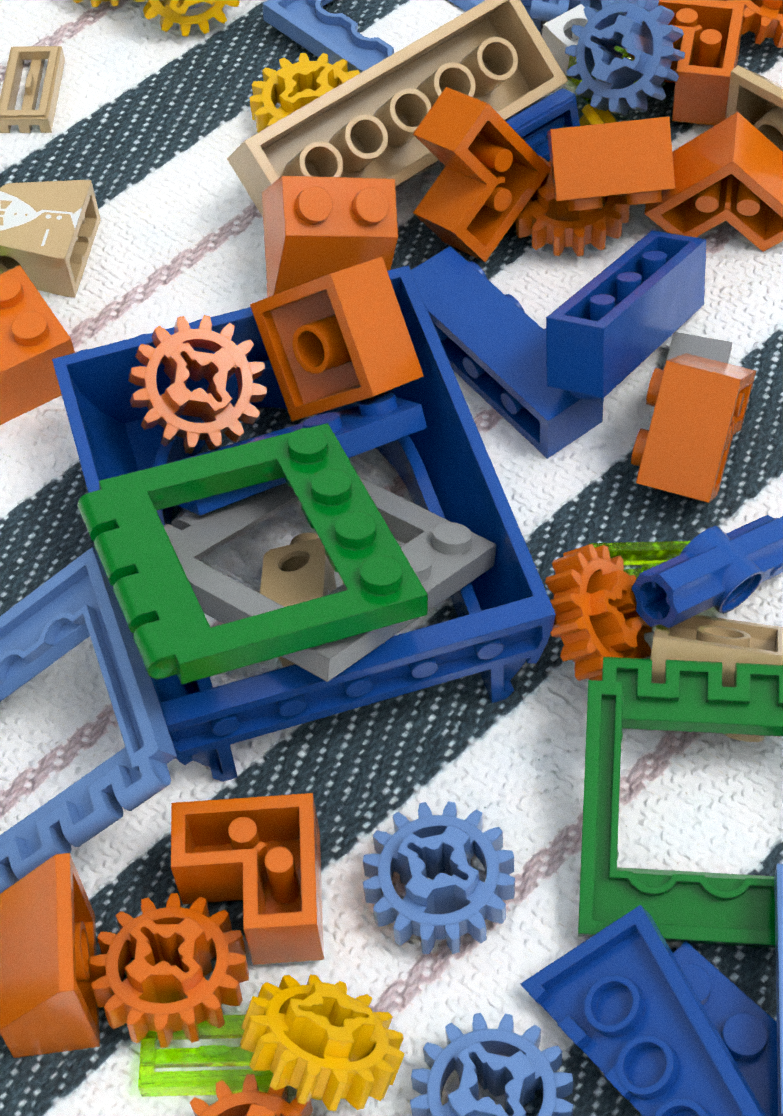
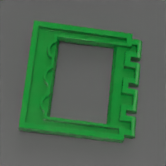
(160, 599)
(692, 699)

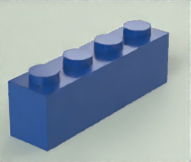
(624, 314)
(501, 352)

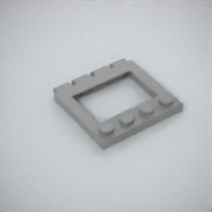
(438, 550)

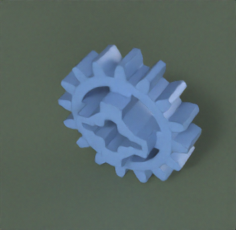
(609, 77)
(446, 904)
(477, 1061)

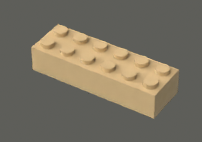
(371, 118)

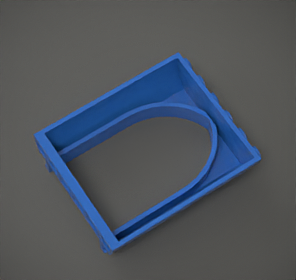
(446, 470)

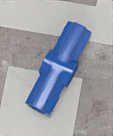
(711, 572)

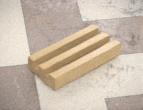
(28, 115)

